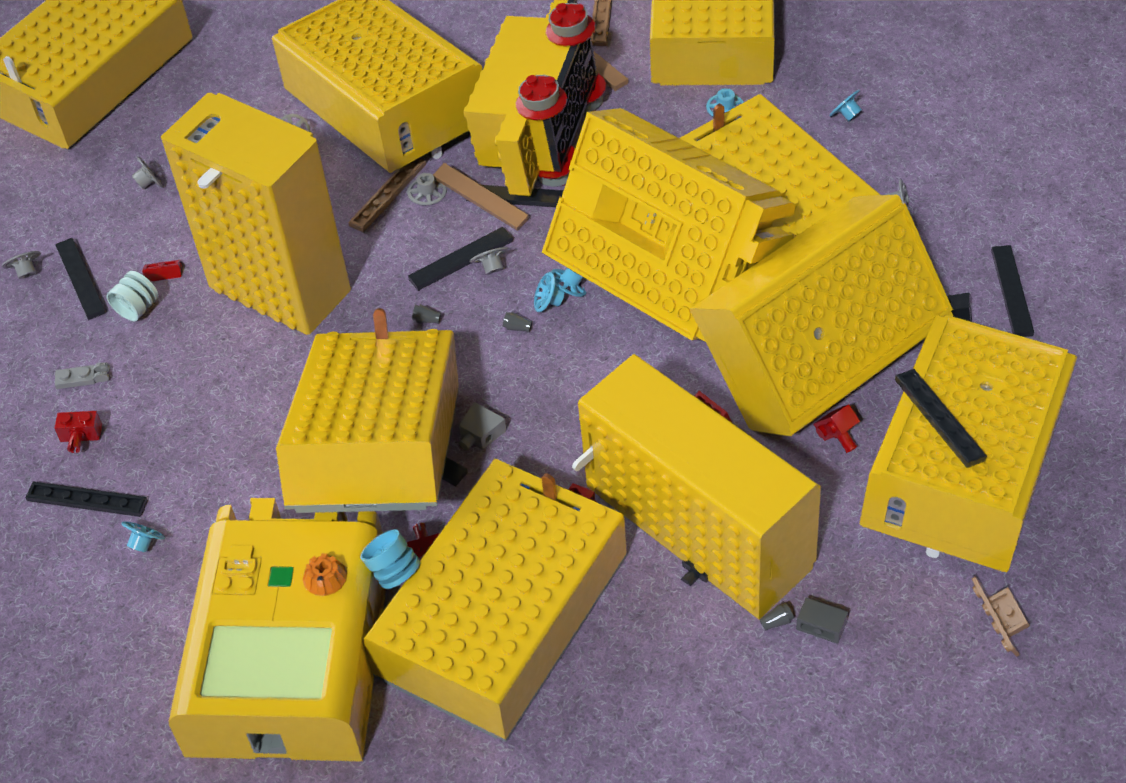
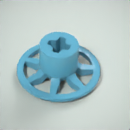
(726, 98)
(848, 107)
(570, 279)
(550, 295)
(140, 538)

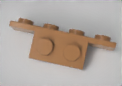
(1006, 614)

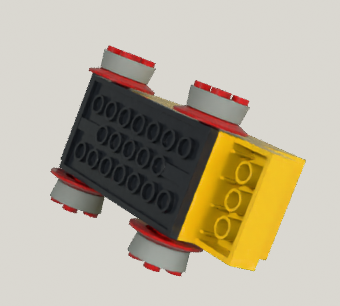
(534, 96)

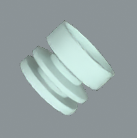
(132, 296)

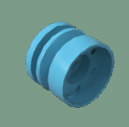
(390, 559)

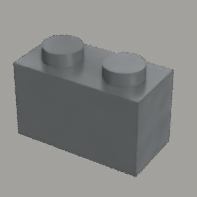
(822, 620)

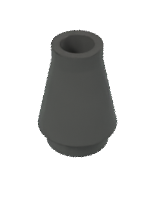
(423, 314)
(516, 322)
(777, 617)

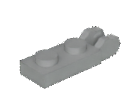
(81, 375)

